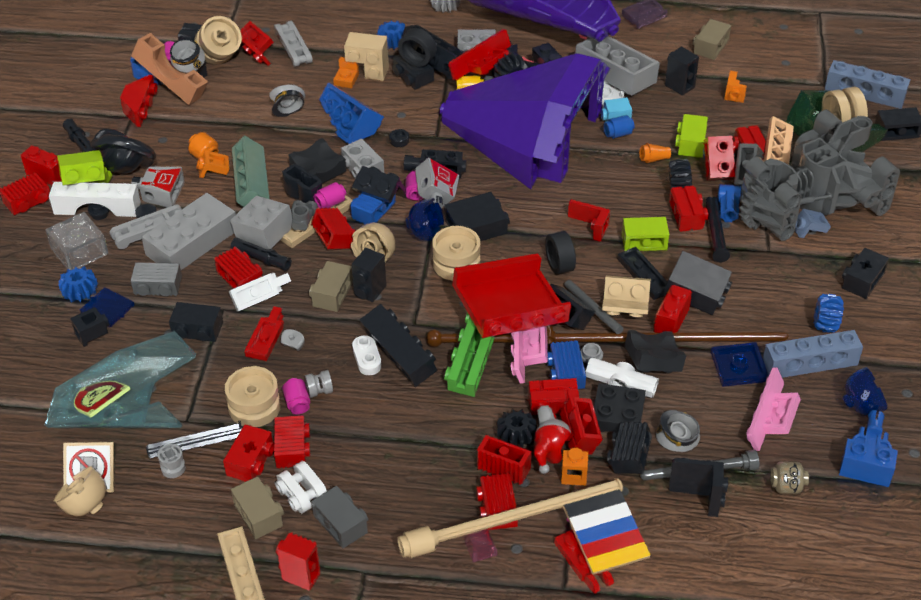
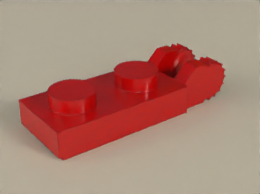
(572, 552)

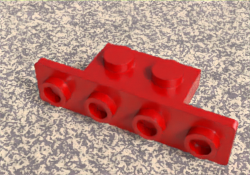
(255, 42)
(482, 56)

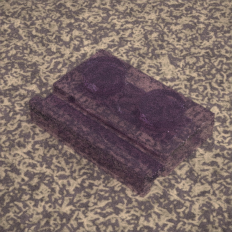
(644, 13)

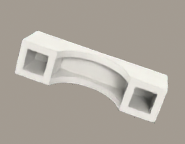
(119, 198)

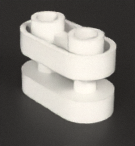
(297, 497)

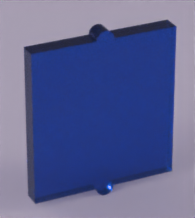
(109, 303)

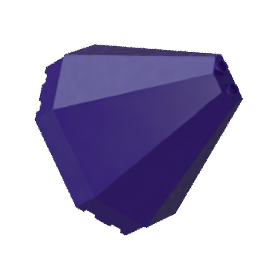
(528, 115)

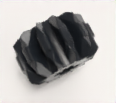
(508, 64)
(680, 173)
(517, 428)

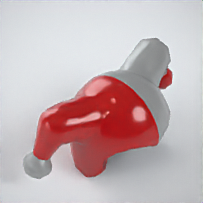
(549, 438)

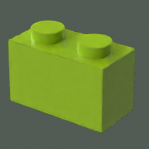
(692, 135)
(81, 167)
(645, 233)

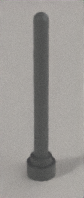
(747, 460)

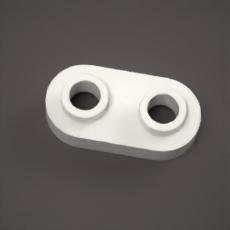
(364, 351)

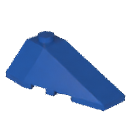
(349, 115)

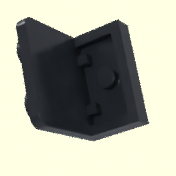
(378, 184)
(700, 478)

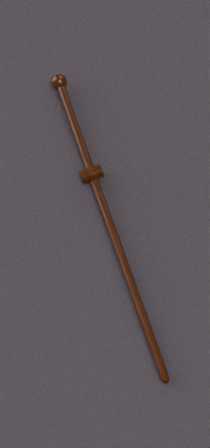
(435, 337)

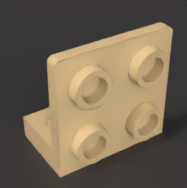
(626, 295)

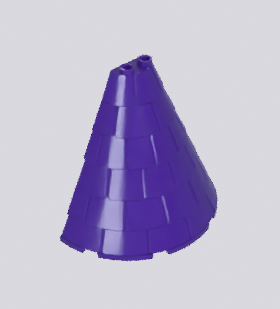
(583, 17)

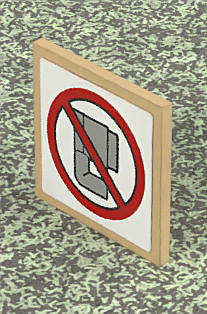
(85, 454)

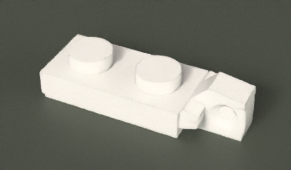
(258, 290)

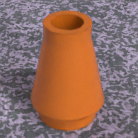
(652, 153)

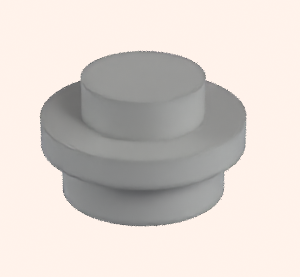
(591, 350)

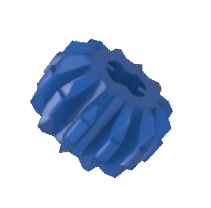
(393, 31)
(78, 284)
(828, 313)

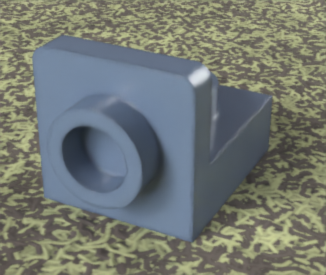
(812, 221)

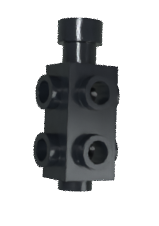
(450, 159)

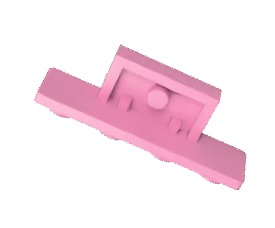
(528, 349)
(774, 411)

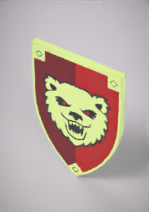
(98, 396)

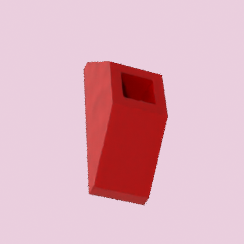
(138, 98)

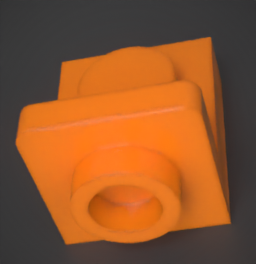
(347, 74)
(734, 90)
(213, 162)

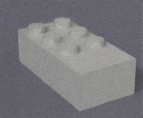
(629, 68)
(189, 232)

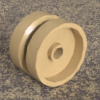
(219, 39)
(845, 103)
(455, 248)
(252, 396)

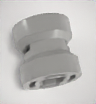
(313, 384)
(171, 460)

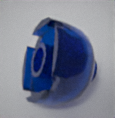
(425, 219)
(863, 393)

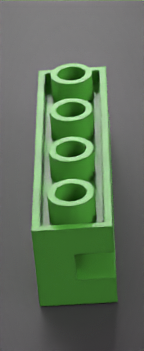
(468, 360)

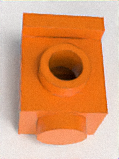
(574, 460)

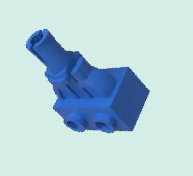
(869, 456)

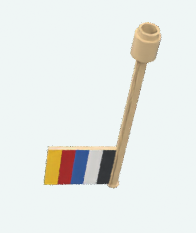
(595, 514)

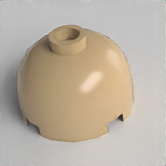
(375, 237)
(83, 493)

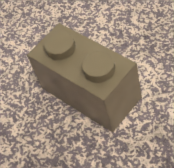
(711, 39)
(331, 286)
(257, 507)

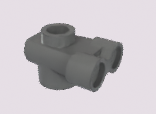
(302, 214)

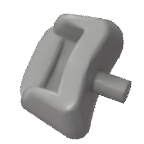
(292, 339)

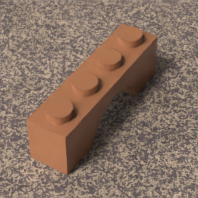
(152, 56)

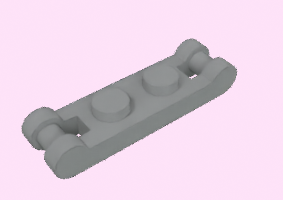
(293, 43)
(135, 229)

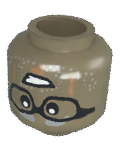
(789, 477)

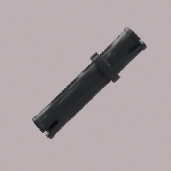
(72, 129)
(267, 256)

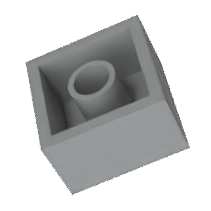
(262, 222)

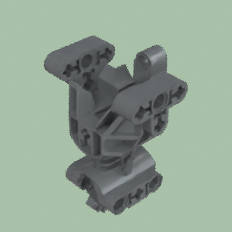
(820, 178)

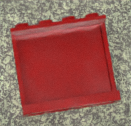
(508, 295)

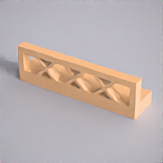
(783, 141)

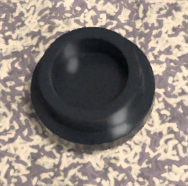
(98, 211)

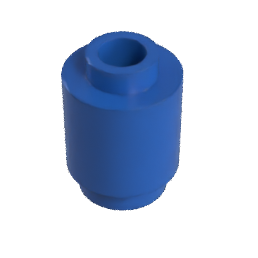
(618, 126)

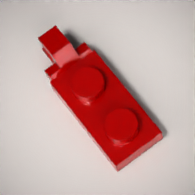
(265, 335)

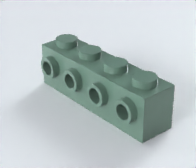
(249, 171)

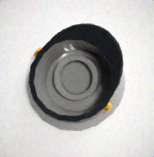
(186, 55)
(287, 100)
(678, 431)

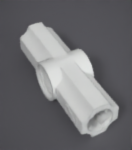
(622, 375)

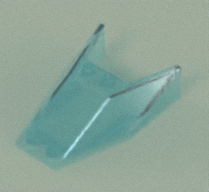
(134, 366)

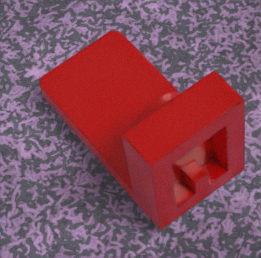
(597, 216)

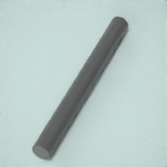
(606, 318)

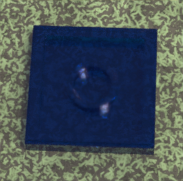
(739, 364)

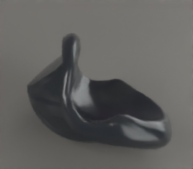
(122, 153)

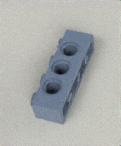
(875, 85)
(813, 353)

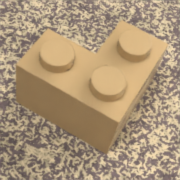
(371, 51)

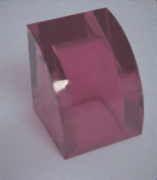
(480, 545)

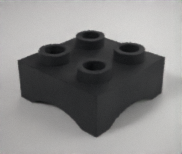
(319, 161)
(655, 352)
(618, 405)

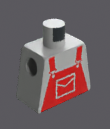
(436, 182)
(160, 185)

